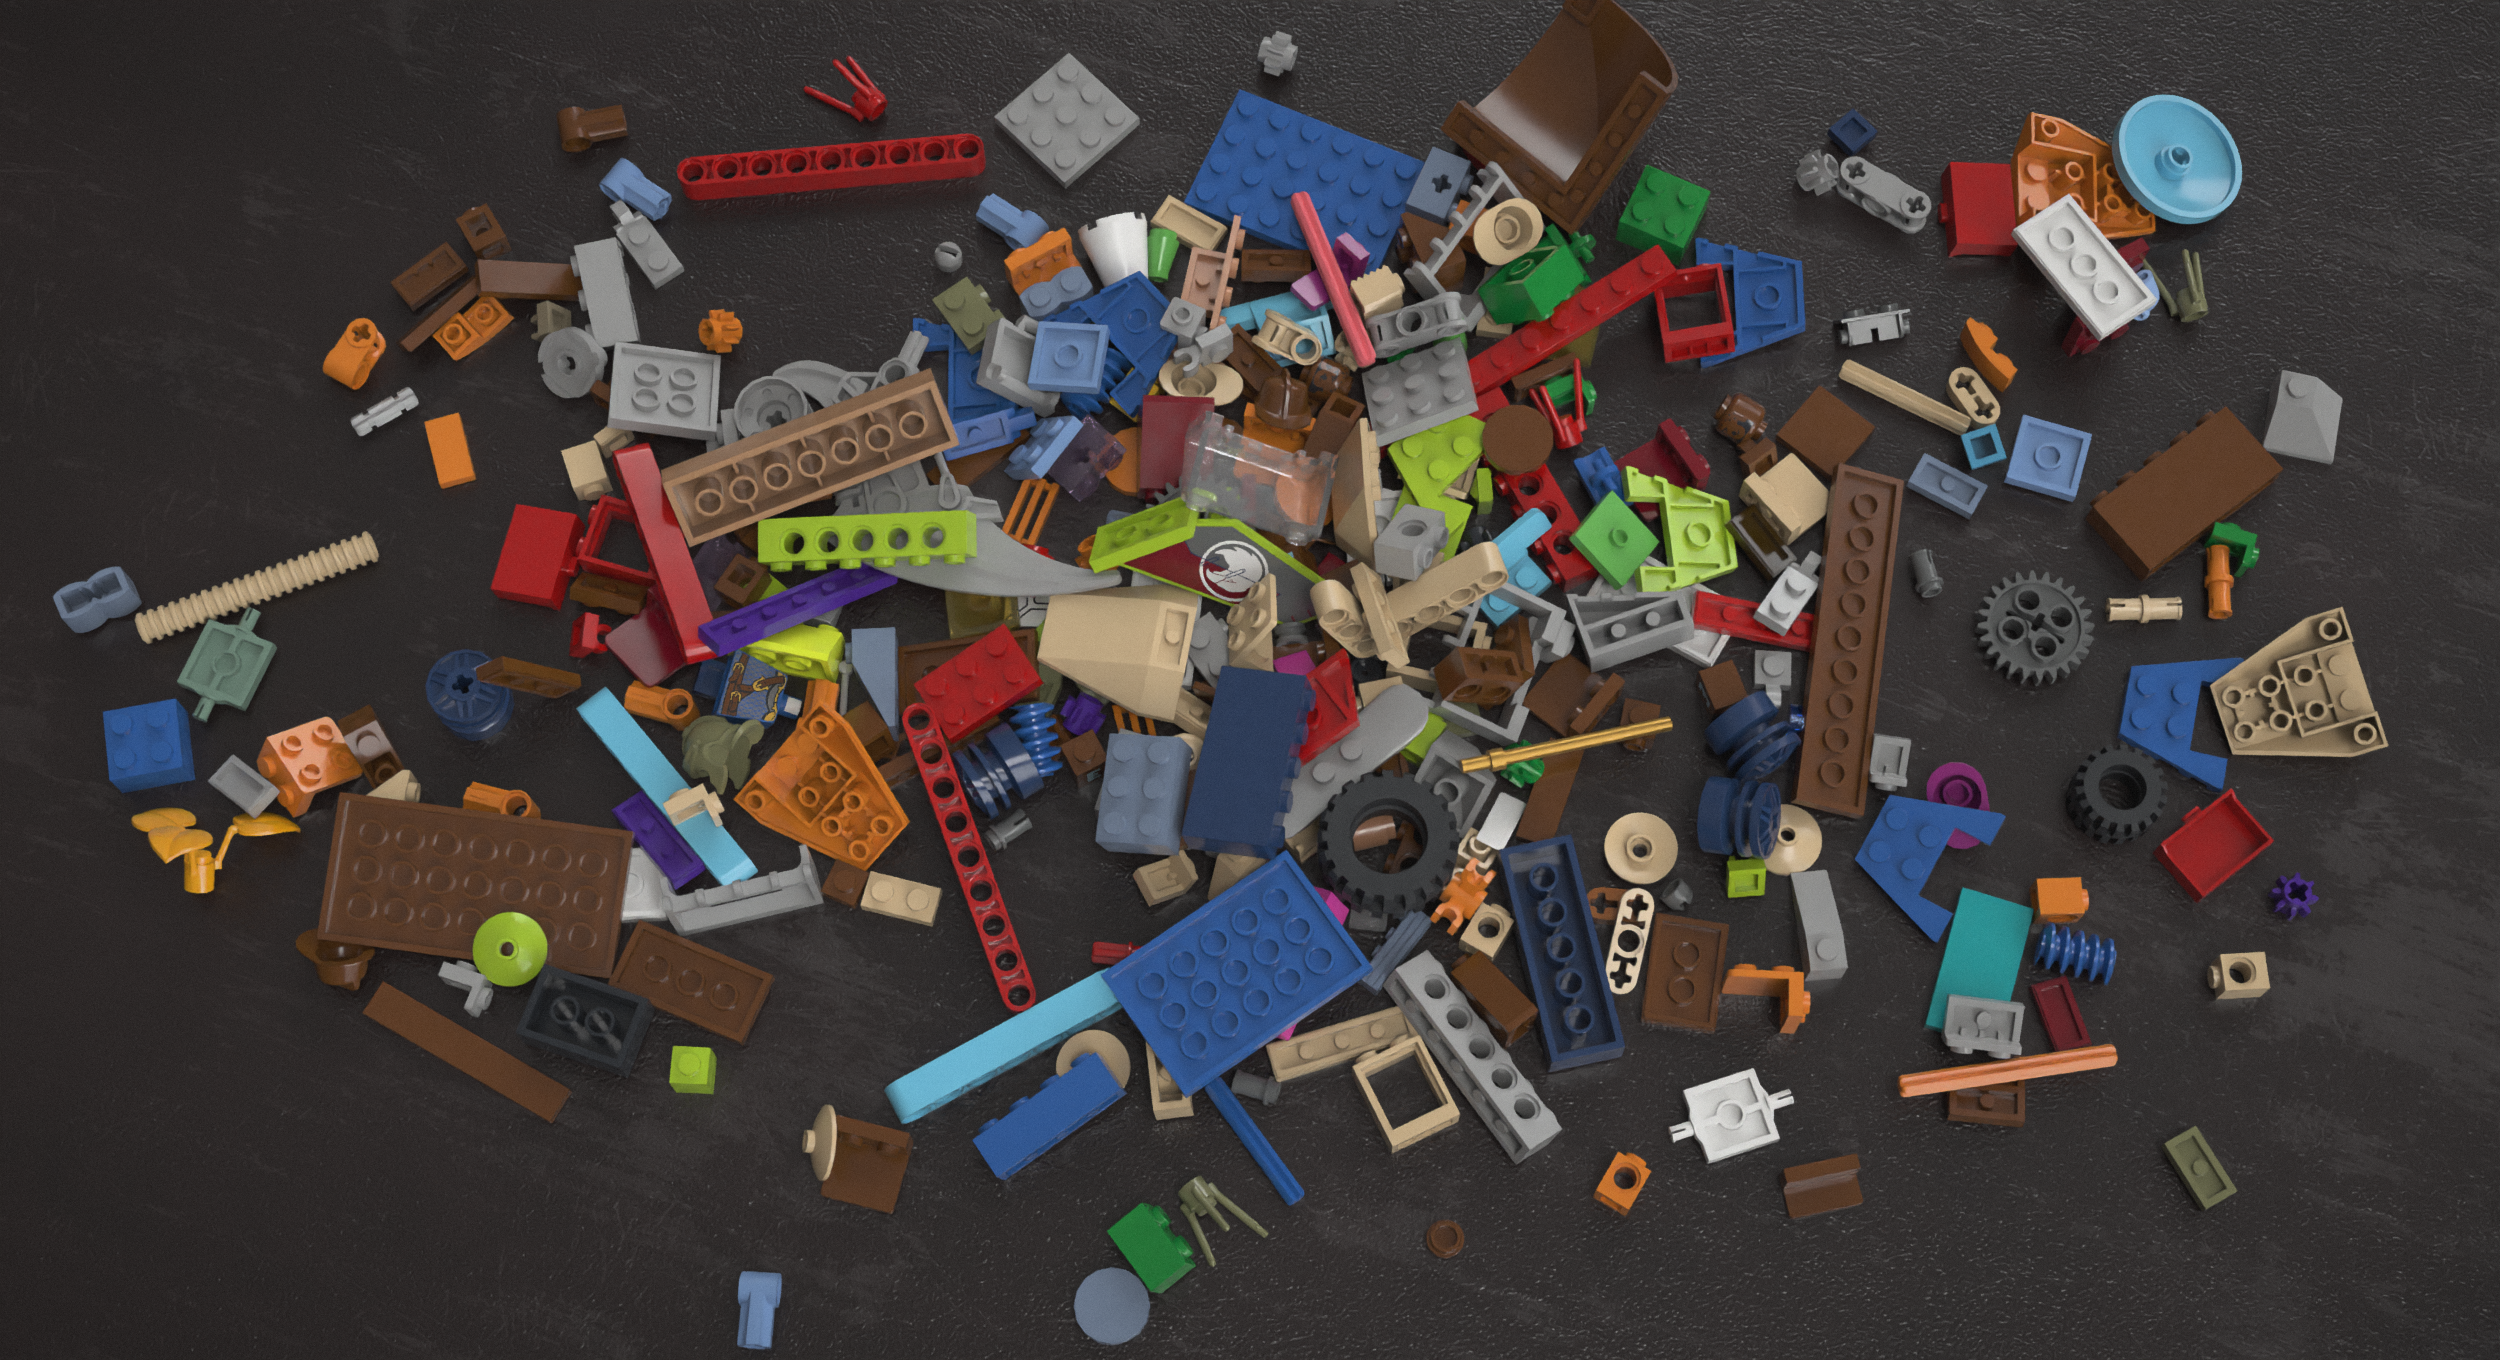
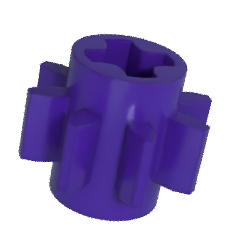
(1082, 714)
(2287, 905)

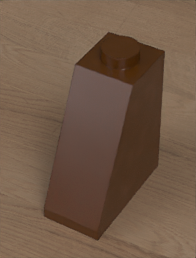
(1493, 998)

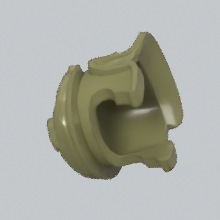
(717, 746)

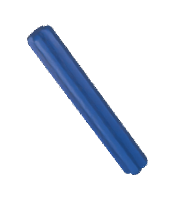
(1254, 1141)

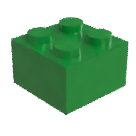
(1663, 213)
(1531, 285)

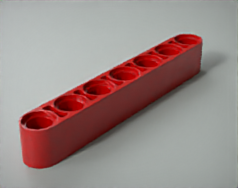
(664, 549)

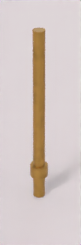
(1498, 759)

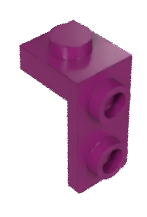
(1352, 262)

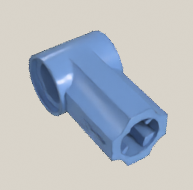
(631, 186)
(1017, 227)
(758, 1297)

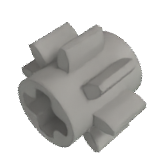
(1277, 53)
(1817, 172)

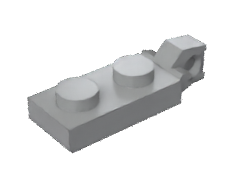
(645, 246)
(1789, 595)

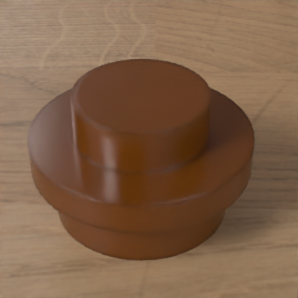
(1445, 1238)

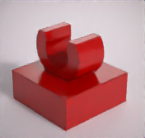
(585, 636)

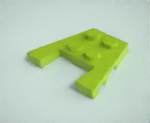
(1435, 460)
(1693, 533)

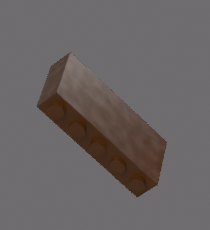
(2182, 492)

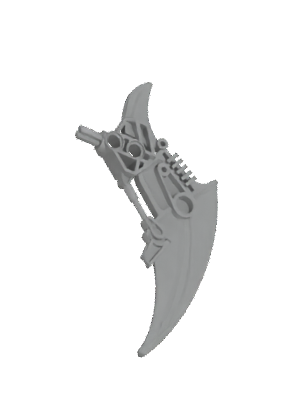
(1001, 563)

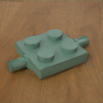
(227, 664)

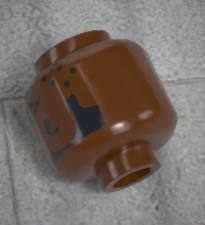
(1325, 377)
(1740, 418)

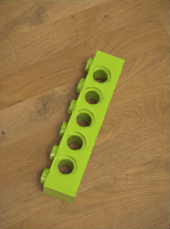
(779, 534)

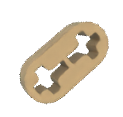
(1976, 396)

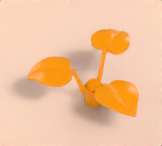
(171, 839)

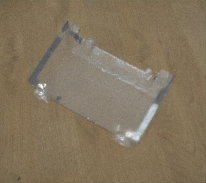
(1255, 481)

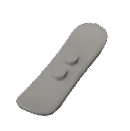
(1384, 731)

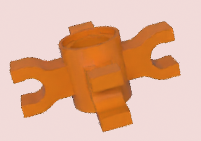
(1463, 896)

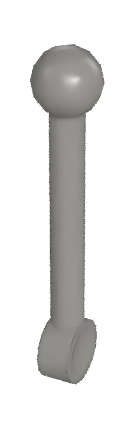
(845, 670)

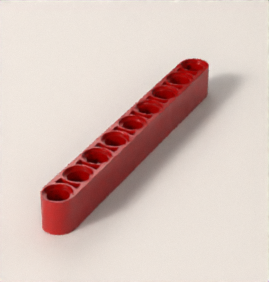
(817, 158)
(968, 840)

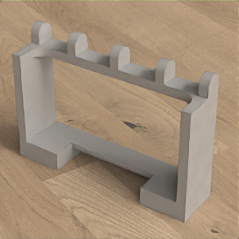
(1422, 276)
(1513, 714)
(694, 913)

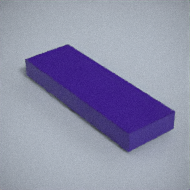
(658, 840)

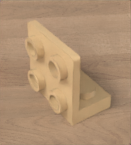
(1787, 497)
(1252, 626)

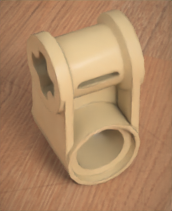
(1282, 335)

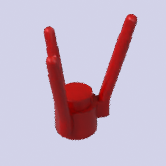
(867, 99)
(1565, 428)

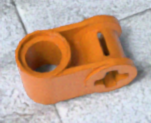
(355, 355)

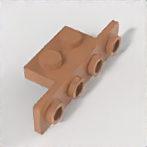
(1209, 276)

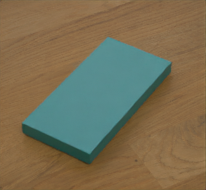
(1980, 952)

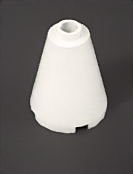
(1117, 246)

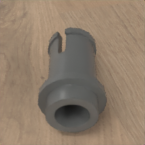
(1926, 575)
(1006, 831)
(1256, 1087)

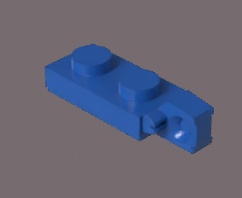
(989, 429)

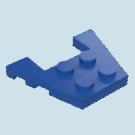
(1766, 296)
(1133, 316)
(964, 394)
(2161, 715)
(1907, 846)

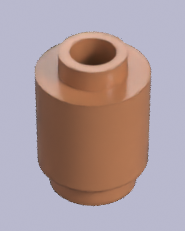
(1374, 833)

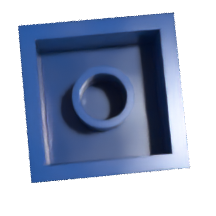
(148, 745)

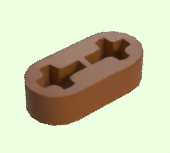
(1612, 897)

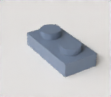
(1946, 486)

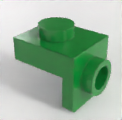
(1562, 392)
(2239, 542)

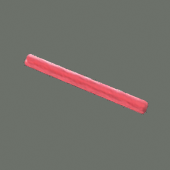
(1333, 279)

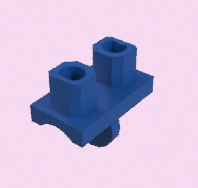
(1599, 475)

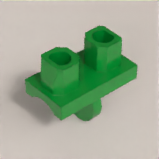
(1580, 247)

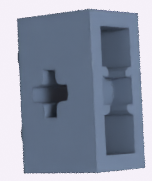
(1444, 173)

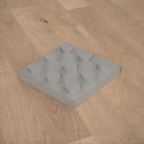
(1067, 120)
(664, 391)
(1419, 391)

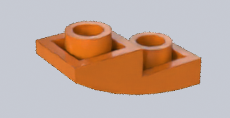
(474, 328)
(1979, 345)

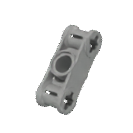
(1883, 194)
(1439, 316)

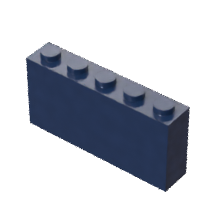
(1249, 762)

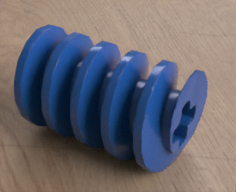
(1081, 403)
(1036, 737)
(2076, 952)

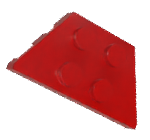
(1335, 706)

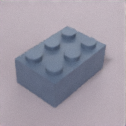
(1143, 794)

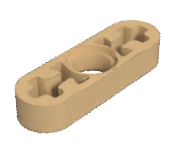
(1646, 916)

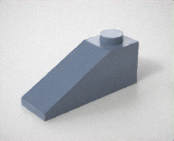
(876, 669)

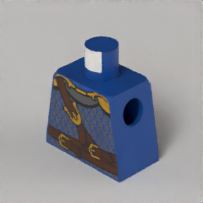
(753, 692)

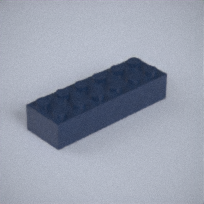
(1560, 953)

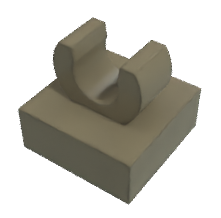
(549, 319)

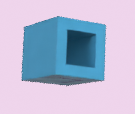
(1983, 447)

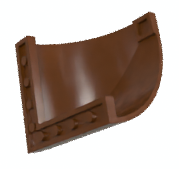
(1571, 109)

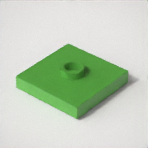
(1613, 540)

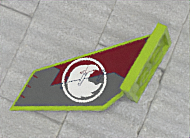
(1204, 557)

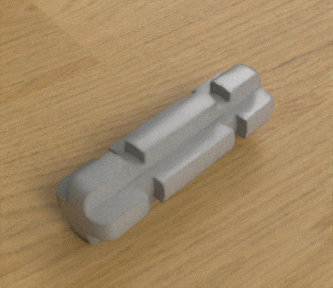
(384, 411)

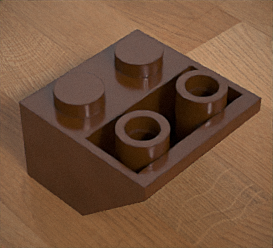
(1413, 245)

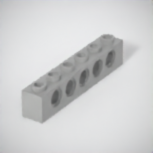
(1472, 1075)

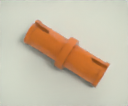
(2218, 582)

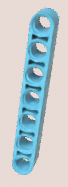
(659, 781)
(1001, 1048)

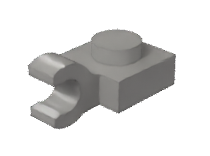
(1208, 348)
(1772, 673)

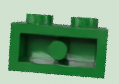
(1152, 1247)

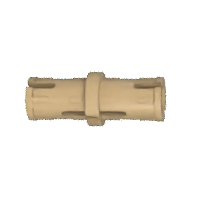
(2143, 609)

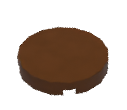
(1517, 439)

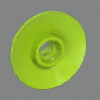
(528, 954)

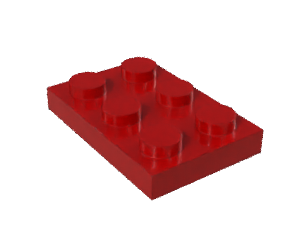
(978, 683)

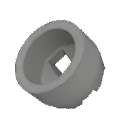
(946, 261)

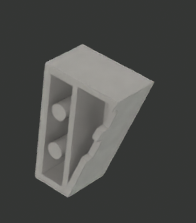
(605, 293)
(1628, 625)

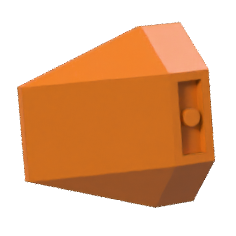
(2062, 160)
(826, 792)

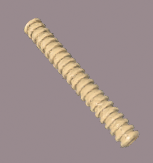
(257, 587)

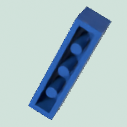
(1049, 1115)

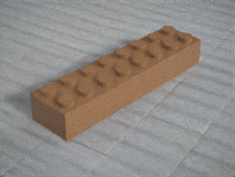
(809, 457)

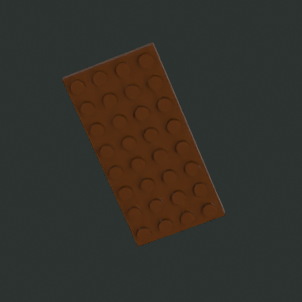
(437, 872)

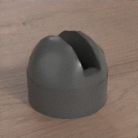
(1676, 893)

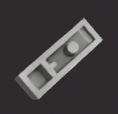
(1818, 926)

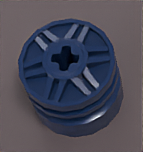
(473, 714)
(1756, 744)
(997, 770)
(1739, 817)

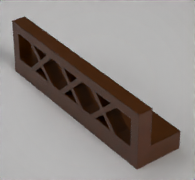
(904, 767)

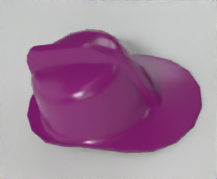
(1962, 787)

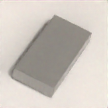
(244, 786)

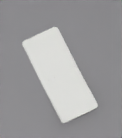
(1501, 821)

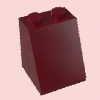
(1161, 440)

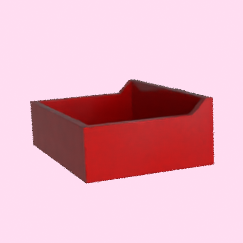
(1978, 209)
(538, 556)
(2212, 845)

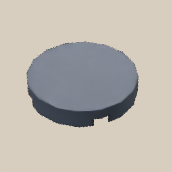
(1112, 1306)

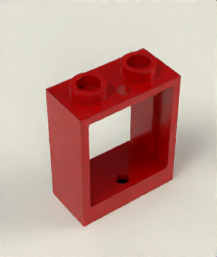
(1700, 340)
(590, 546)

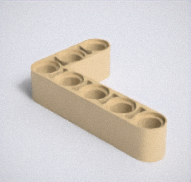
(1414, 603)

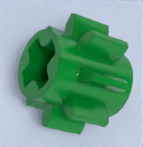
(1524, 771)

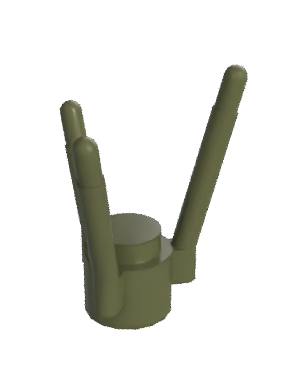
(2190, 301)
(1199, 1198)

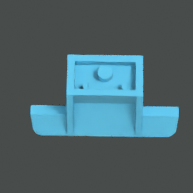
(1251, 316)
(1520, 567)

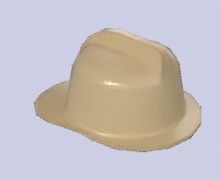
(1507, 231)
(1210, 381)

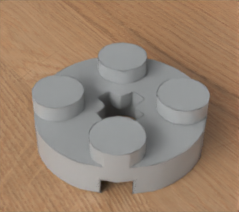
(587, 356)

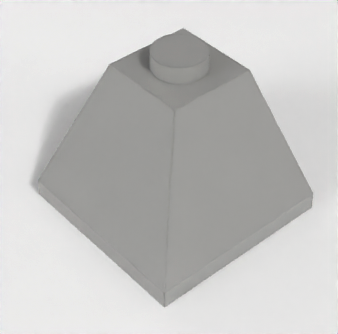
(2302, 418)
(1463, 791)

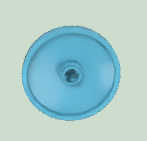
(2176, 159)

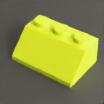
(802, 651)

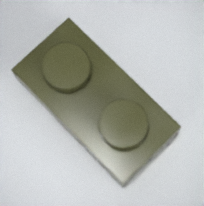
(2199, 1168)

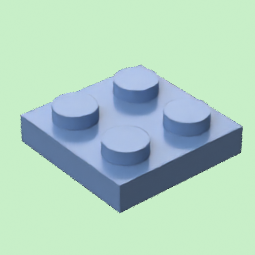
(1068, 357)
(1043, 447)
(2048, 458)

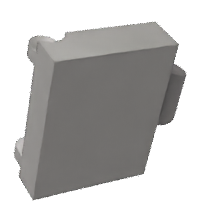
(1007, 364)

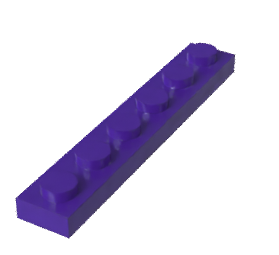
(791, 607)

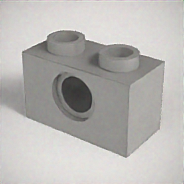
(1410, 542)

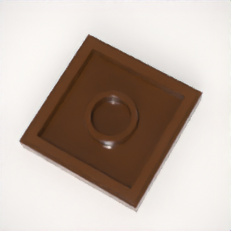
(1824, 432)

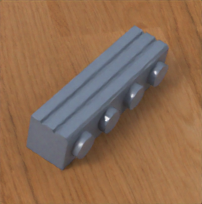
(1395, 949)

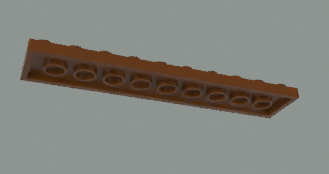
(1847, 641)

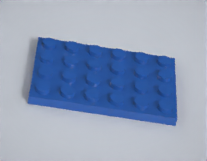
(1273, 152)
(1236, 973)

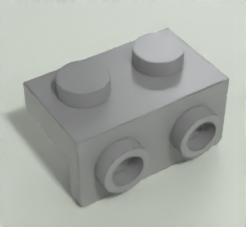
(1209, 647)
(1982, 1025)

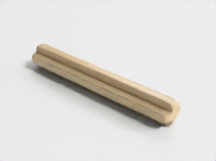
(1905, 397)

